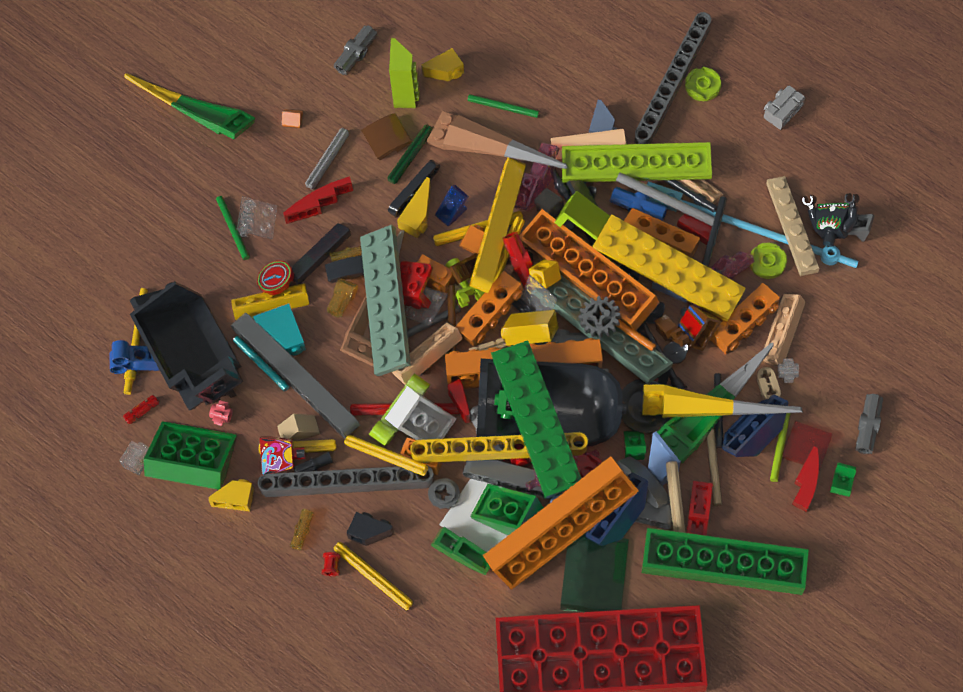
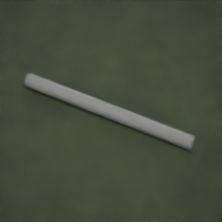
(666, 199)

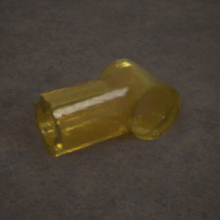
(343, 293)

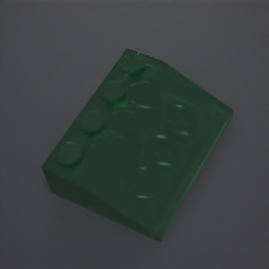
(594, 576)

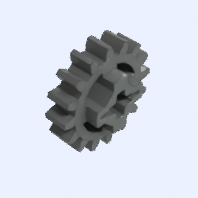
(607, 319)

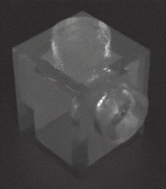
(134, 457)

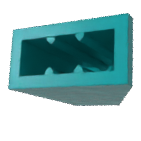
(282, 328)

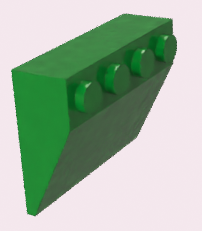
(189, 455)

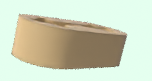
(764, 386)

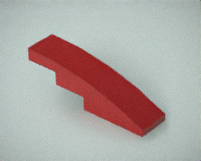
(311, 203)
(699, 508)

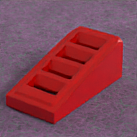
(458, 397)

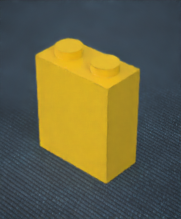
(530, 326)

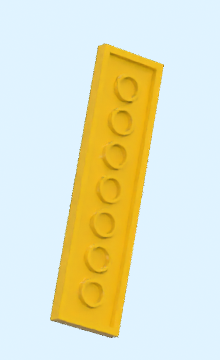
(669, 267)

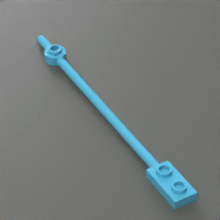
(825, 257)

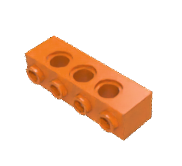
(666, 233)
(503, 284)
(761, 296)

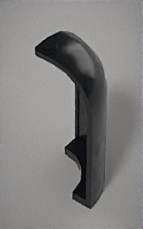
(582, 395)

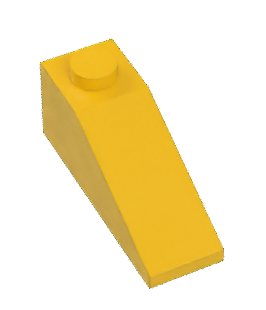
(415, 215)

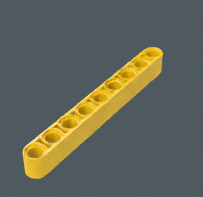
(497, 225)
(488, 443)

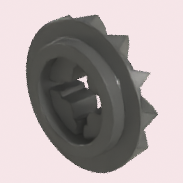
(438, 486)

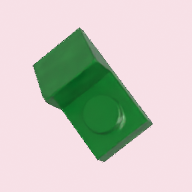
(634, 445)

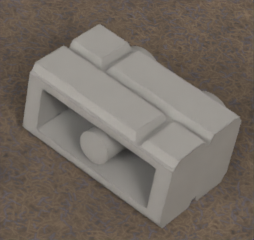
(784, 107)

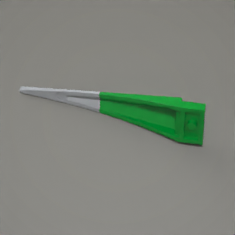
(687, 433)

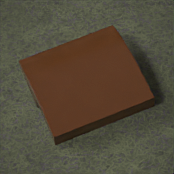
(386, 136)

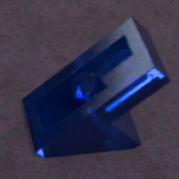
(452, 205)

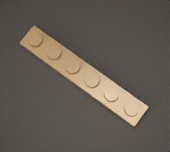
(792, 226)

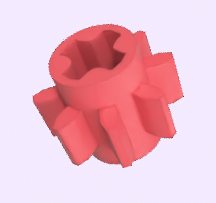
(220, 413)

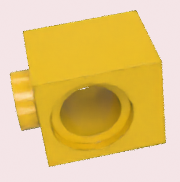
(546, 272)

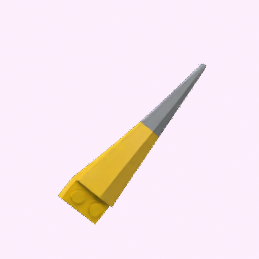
(683, 403)

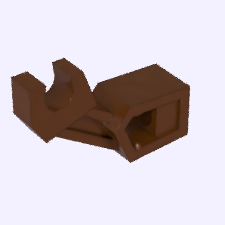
(669, 330)

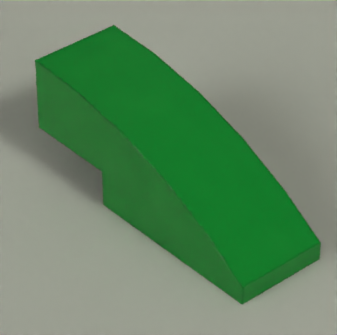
(461, 550)

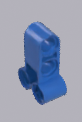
(123, 358)

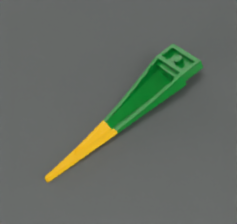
(215, 117)

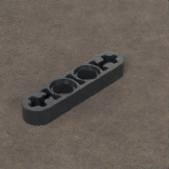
(402, 200)

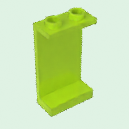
(584, 215)

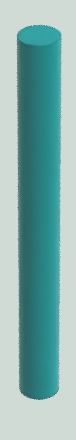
(262, 364)

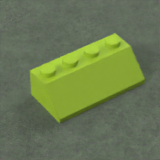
(403, 76)

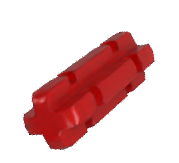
(141, 409)

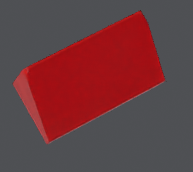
(695, 227)

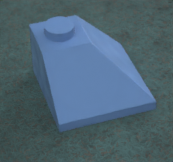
(659, 455)

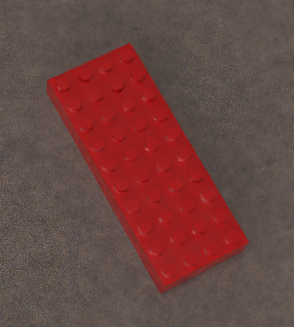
(603, 651)

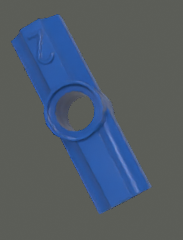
(639, 202)

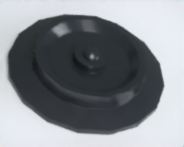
(634, 417)

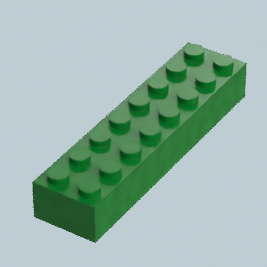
(725, 561)

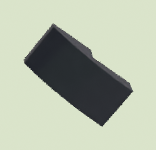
(348, 267)

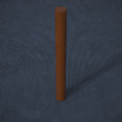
(451, 310)

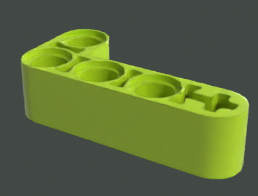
(383, 429)

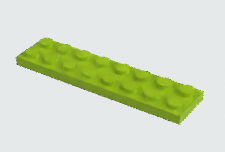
(637, 161)

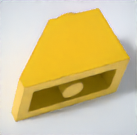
(444, 66)
(234, 495)

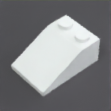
(419, 416)

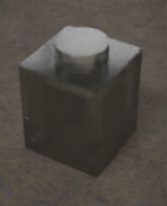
(549, 203)

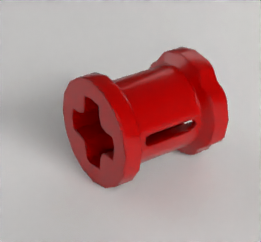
(330, 564)

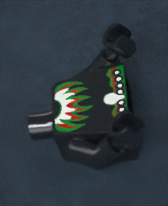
(833, 219)

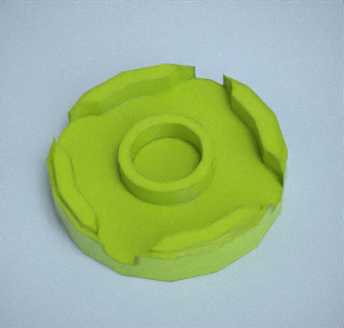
(703, 84)
(768, 260)

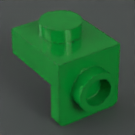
(500, 401)
(843, 479)

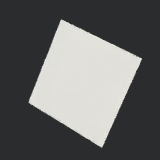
(460, 522)

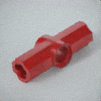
(518, 256)

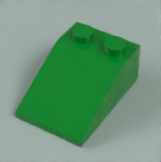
(505, 508)

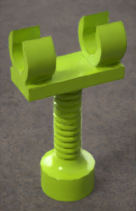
(462, 294)

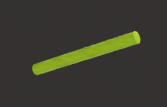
(779, 450)

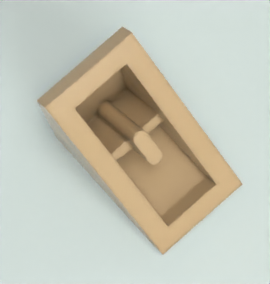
(298, 427)

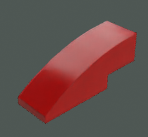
(807, 481)

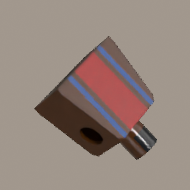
(698, 325)

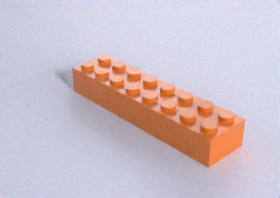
(588, 269)
(467, 364)
(560, 523)

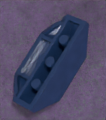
(754, 431)
(618, 522)

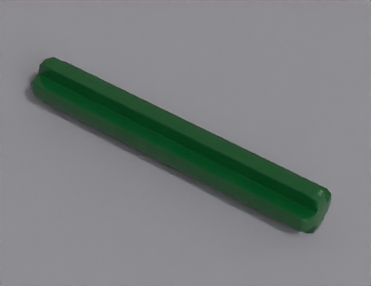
(410, 154)

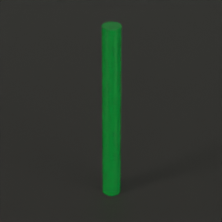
(504, 106)
(232, 227)

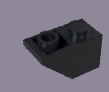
(367, 530)

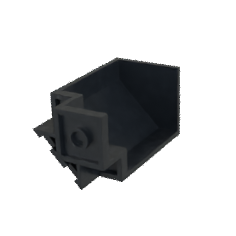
(187, 344)

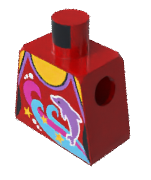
(279, 454)

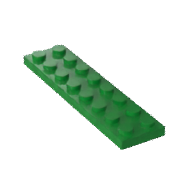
(536, 418)

